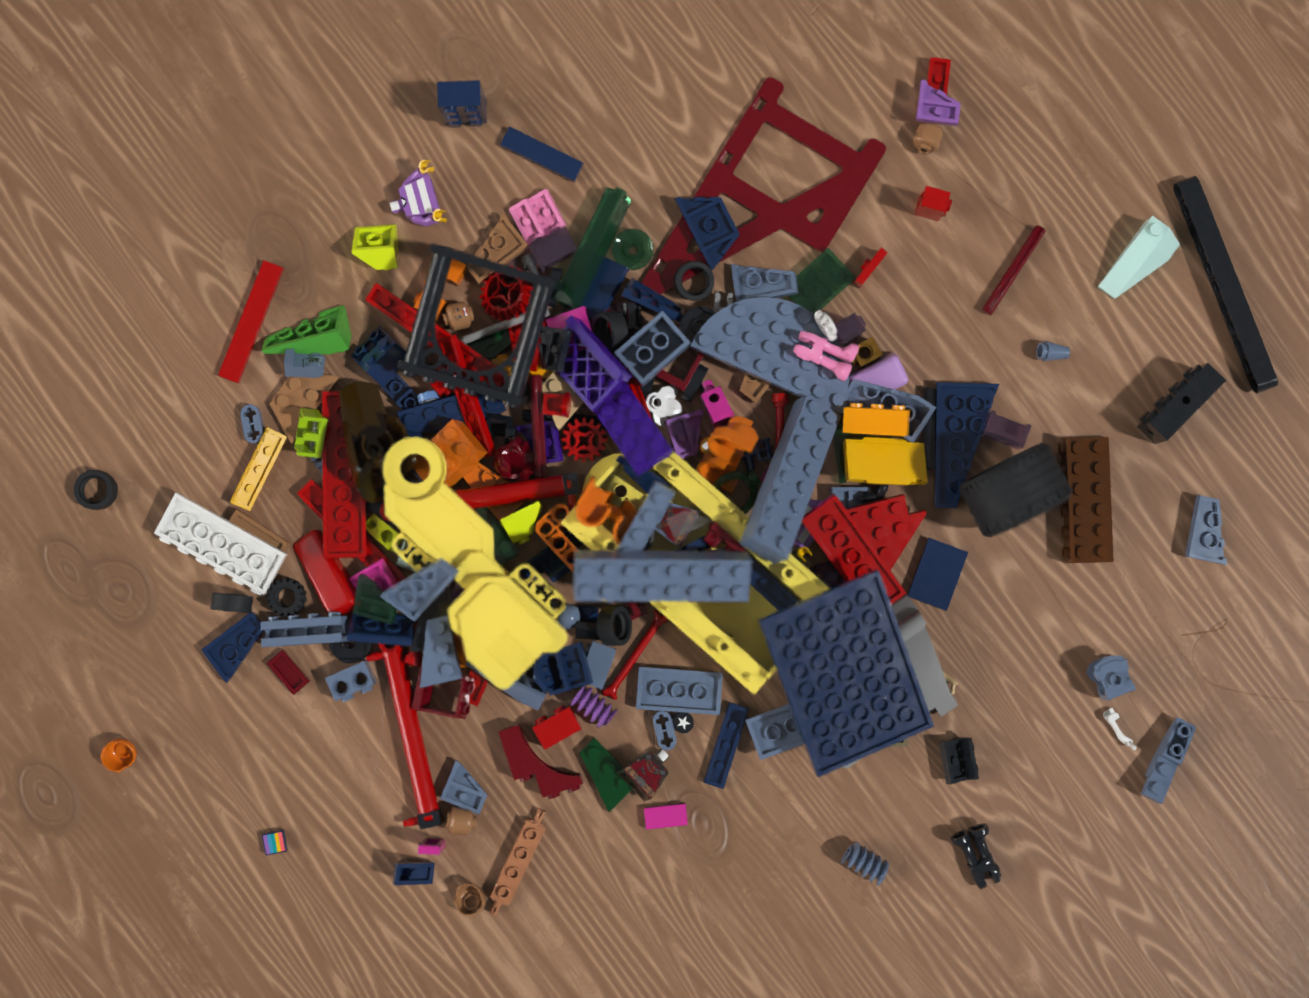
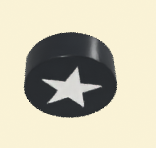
(683, 722)

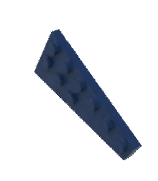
(959, 426)

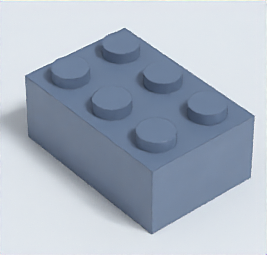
(652, 349)

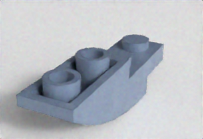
(1166, 759)

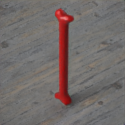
(611, 690)

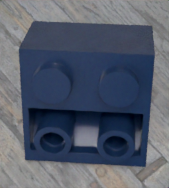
(379, 355)

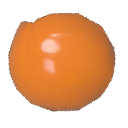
(118, 755)

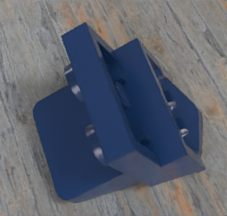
(562, 670)

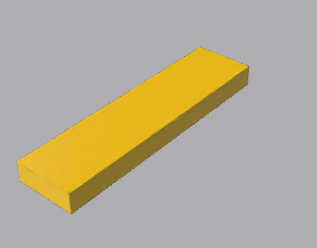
(258, 469)

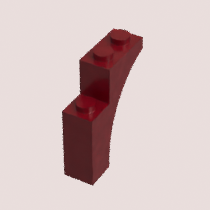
(525, 762)

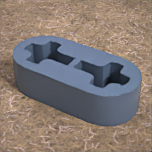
(247, 424)
(659, 731)

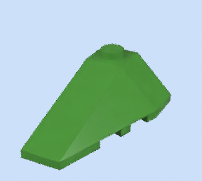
(322, 335)

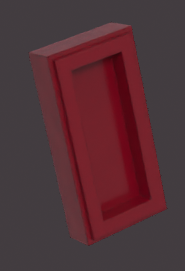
(288, 672)

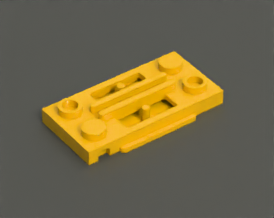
(885, 461)

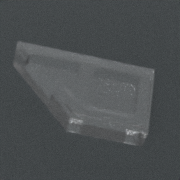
(685, 522)

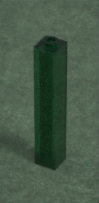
(593, 247)

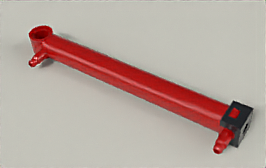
(518, 492)
(428, 811)

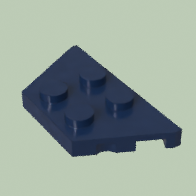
(710, 226)

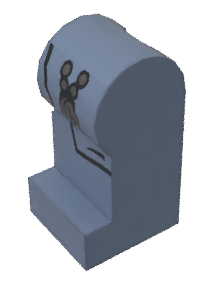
(303, 365)

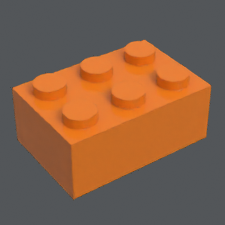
(460, 451)

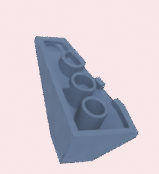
(875, 394)
(523, 689)

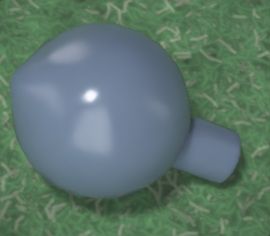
(569, 616)

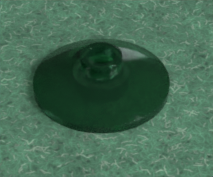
(632, 239)

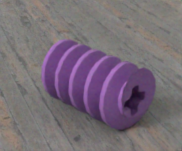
(593, 706)

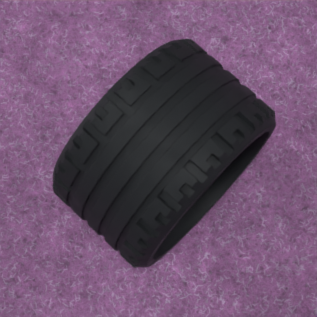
(1015, 490)

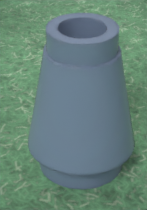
(1051, 351)

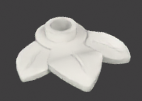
(667, 405)

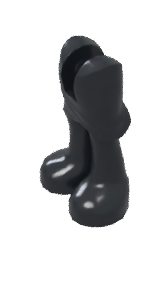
(985, 862)

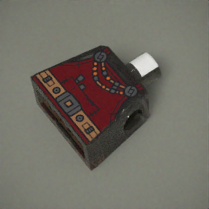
(645, 773)

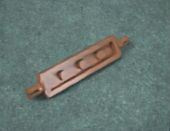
(517, 861)

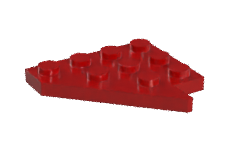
(887, 525)

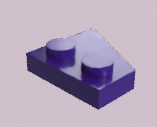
(552, 440)

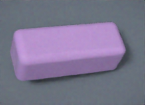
(884, 371)

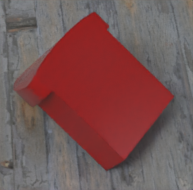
(557, 404)

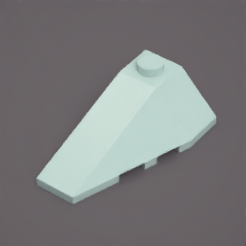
(1144, 254)

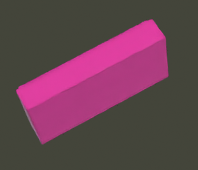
(665, 816)
(431, 846)

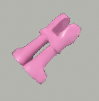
(815, 355)

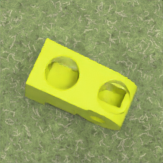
(382, 531)

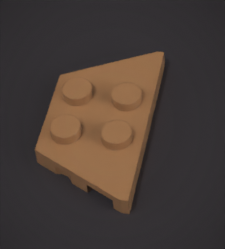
(298, 394)

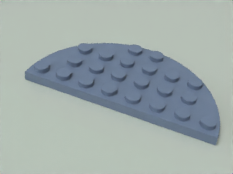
(760, 341)

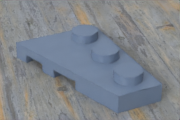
(758, 282)

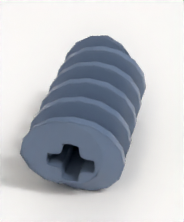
(866, 862)

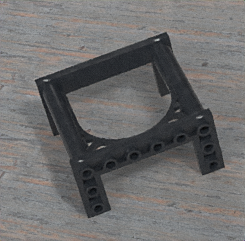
(514, 389)

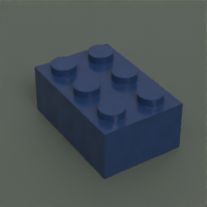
(462, 103)

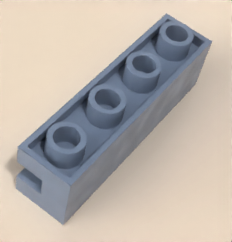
(305, 631)

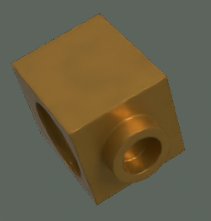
(873, 350)

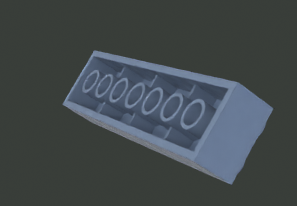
(790, 480)
(661, 576)

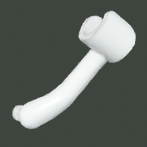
(1110, 716)

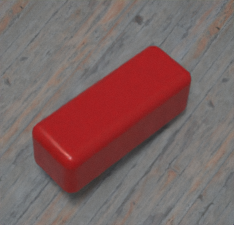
(326, 575)

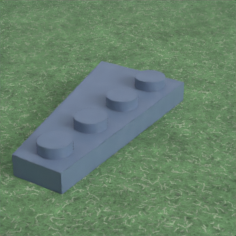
(420, 589)

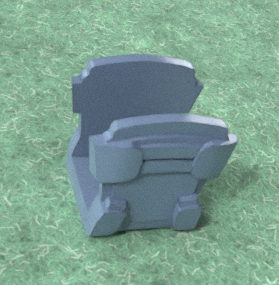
(1110, 676)

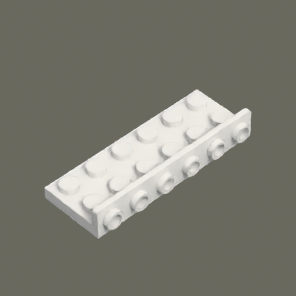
(220, 544)

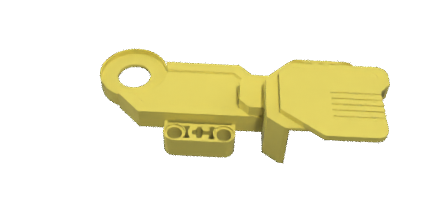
(497, 613)

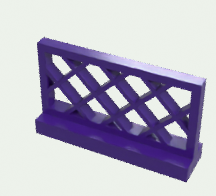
(602, 355)

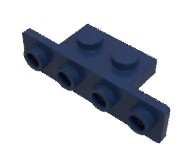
(550, 562)

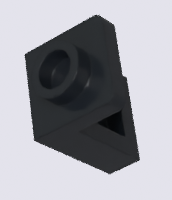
(501, 426)

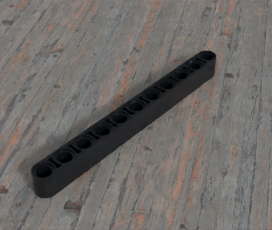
(1225, 284)

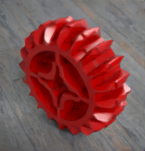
(495, 294)

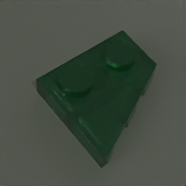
(370, 604)

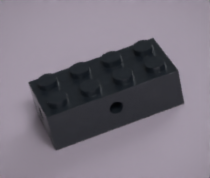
(1180, 403)

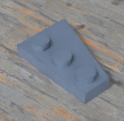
(1205, 532)
(440, 654)

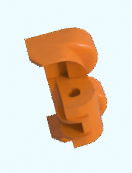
(727, 448)
(596, 506)

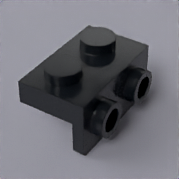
(958, 760)

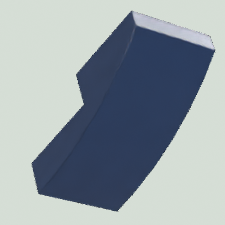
(400, 392)

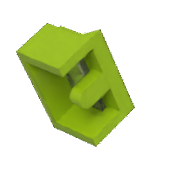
(310, 433)

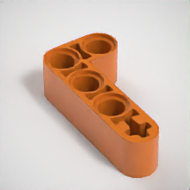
(555, 534)

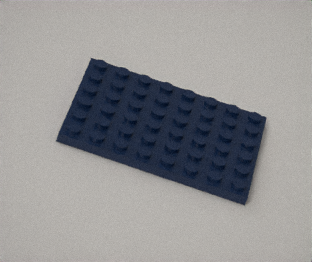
(846, 672)

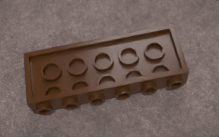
(1089, 509)

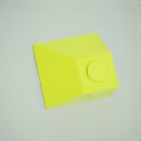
(377, 246)
(522, 523)

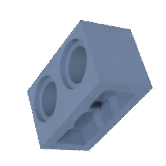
(349, 676)

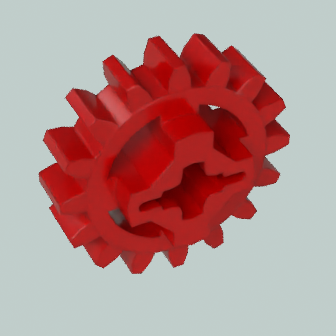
(578, 432)

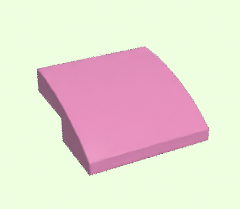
(537, 216)

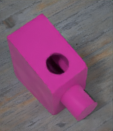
(718, 412)

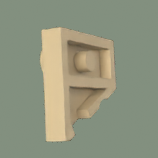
(556, 384)

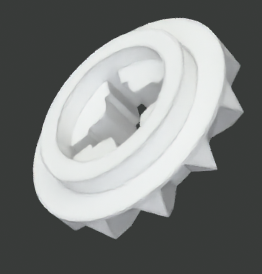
(826, 325)

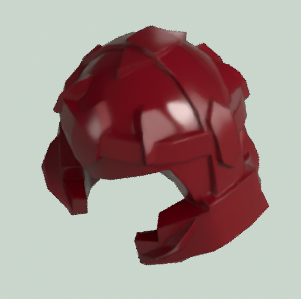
(514, 460)

